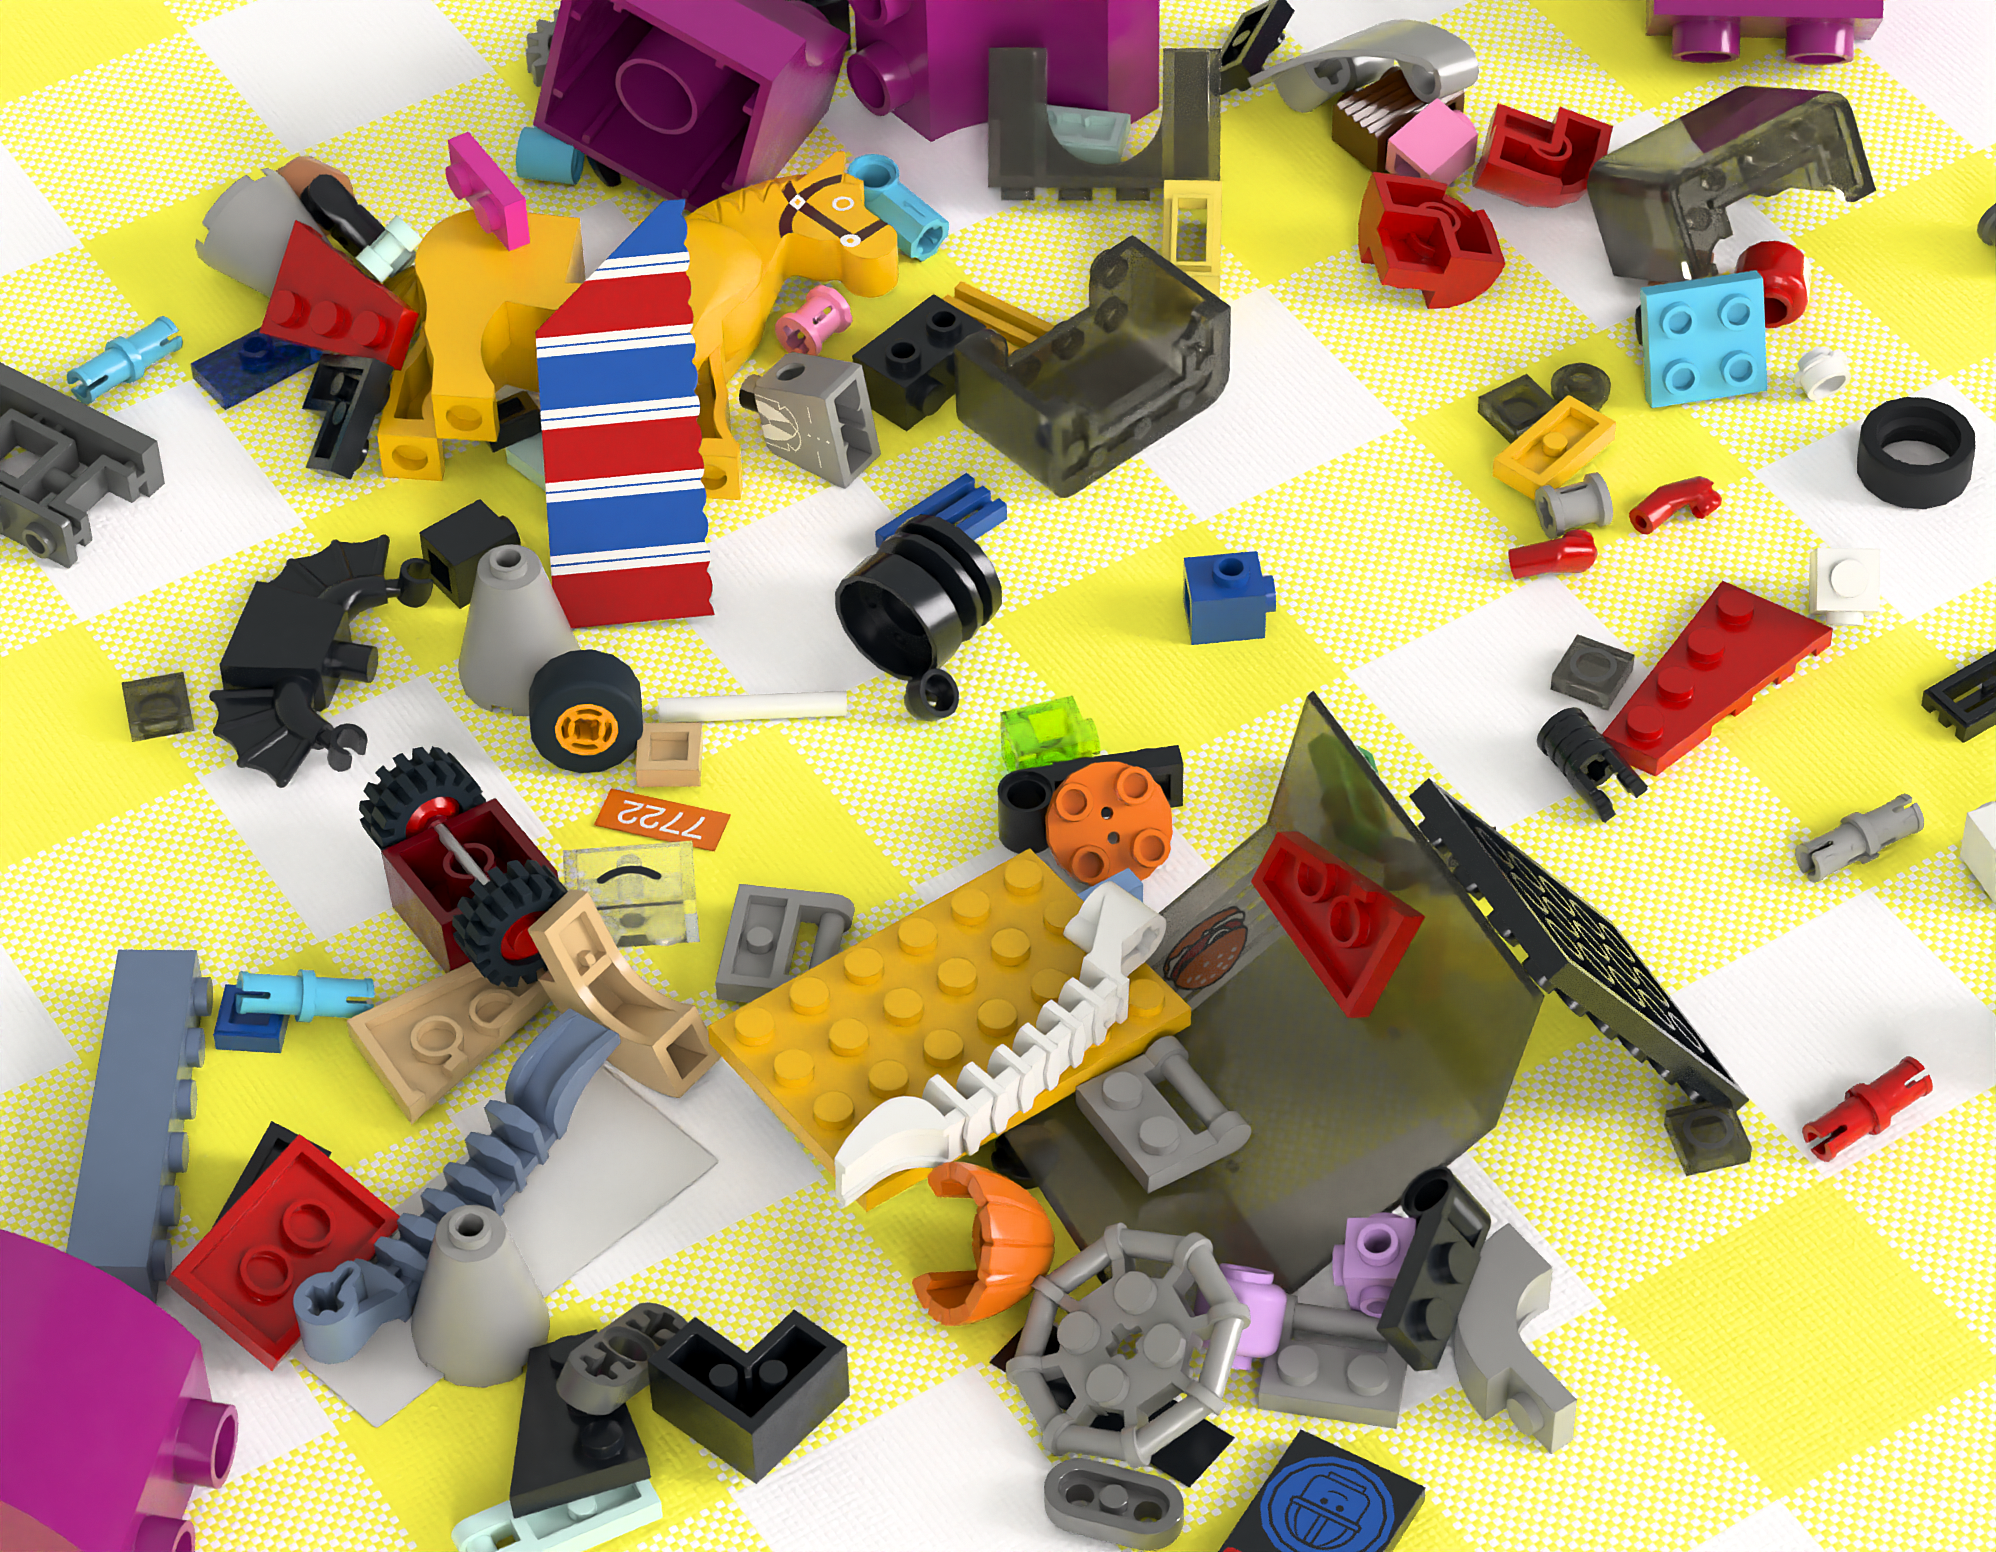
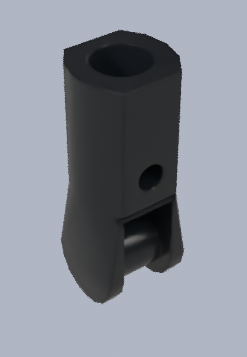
(340, 214)

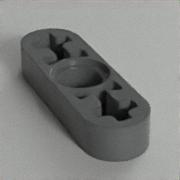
(614, 1361)

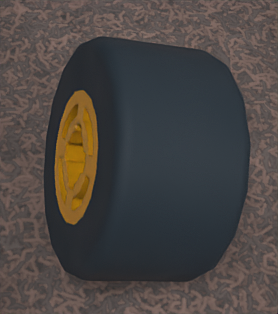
(585, 711)

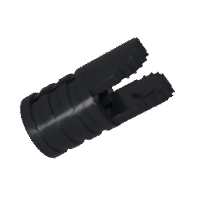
(1587, 759)

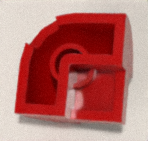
(1540, 159)
(1427, 240)

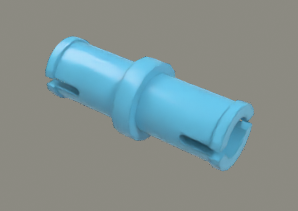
(124, 360)
(303, 995)

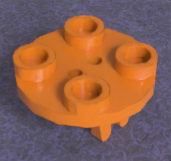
(1137, 817)

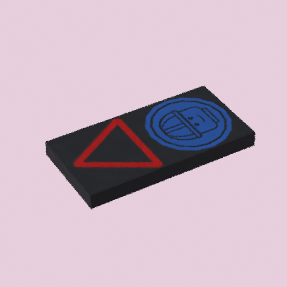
(1326, 1503)

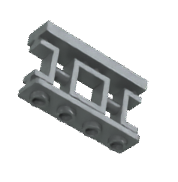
(64, 435)

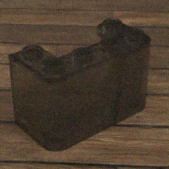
(1668, 191)
(1103, 380)

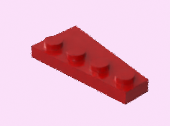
(1711, 672)

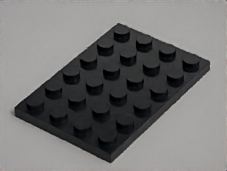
(1574, 949)

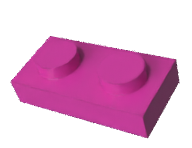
(488, 190)

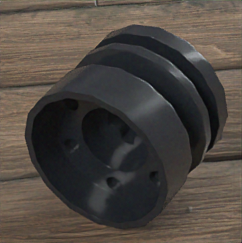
(918, 597)

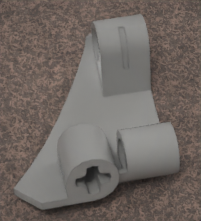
(1429, 57)

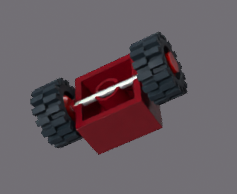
(459, 867)

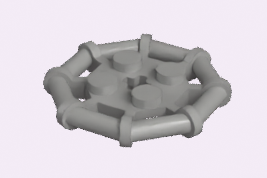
(1099, 1324)

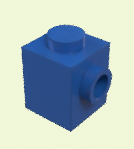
(1226, 597)

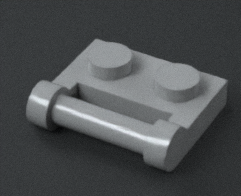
(765, 936)
(1144, 1125)
(1329, 1378)

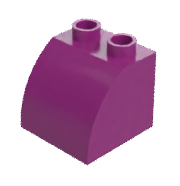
(99, 1411)

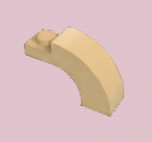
(660, 1038)

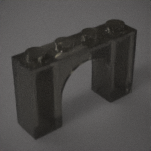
(1030, 159)

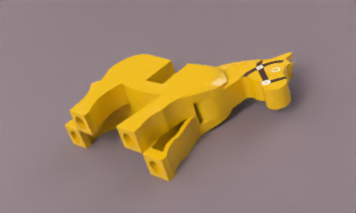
(488, 303)

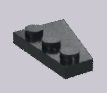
(565, 1450)

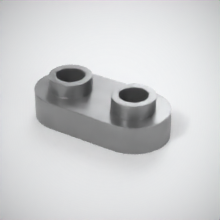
(1116, 1504)

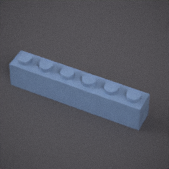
(139, 1117)

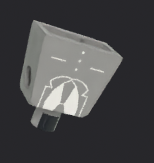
(815, 415)

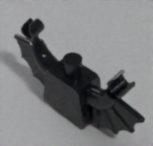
(298, 647)

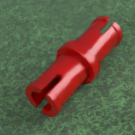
(1867, 1109)

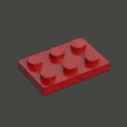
(285, 1228)

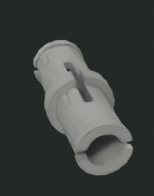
(1859, 838)

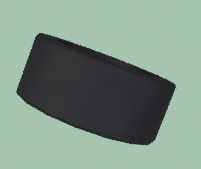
(1915, 484)

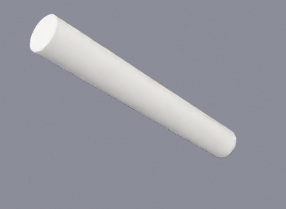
(752, 706)

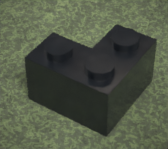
(751, 1403)

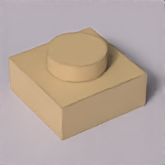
(670, 755)

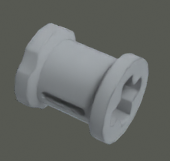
(1574, 505)

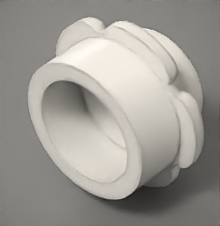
(1822, 372)

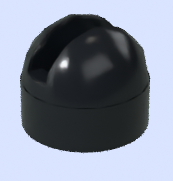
(931, 686)

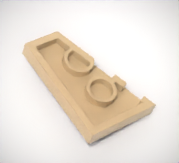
(441, 1033)

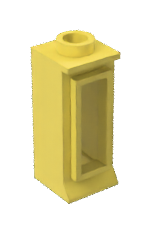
(1194, 195)

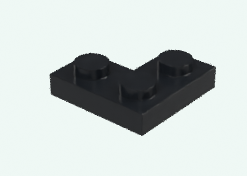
(348, 397)

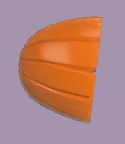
(1009, 1246)

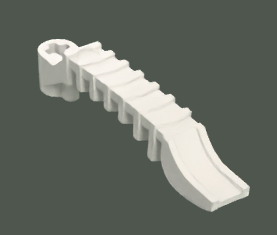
(933, 1130)

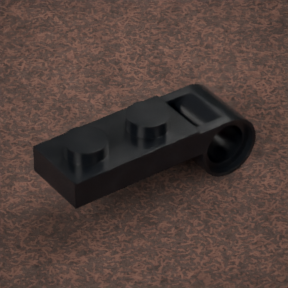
(1028, 792)
(1435, 1267)

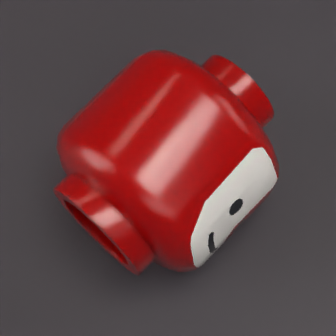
(1785, 279)

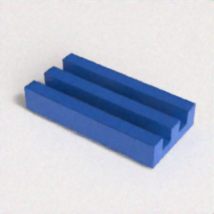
(952, 505)

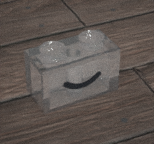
(639, 890)

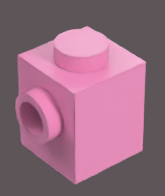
(1433, 145)

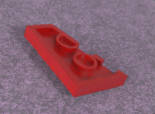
(334, 305)
(1337, 919)

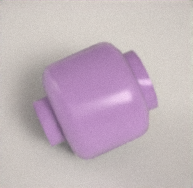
(1267, 1312)

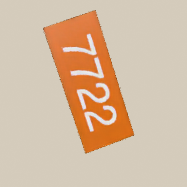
(662, 819)

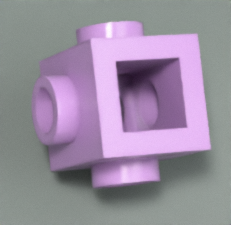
(1372, 1259)

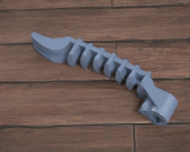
(347, 1306)

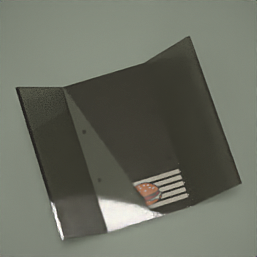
(1332, 1101)

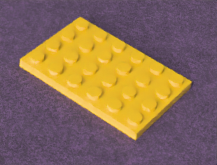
(927, 1004)

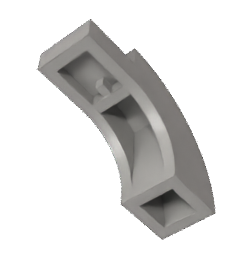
(1489, 1353)

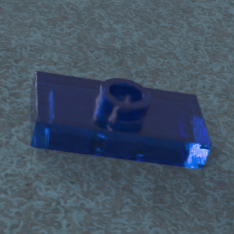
(250, 367)

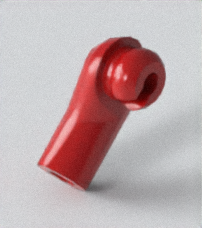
(1670, 498)
(1568, 554)

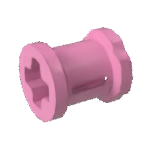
(812, 311)

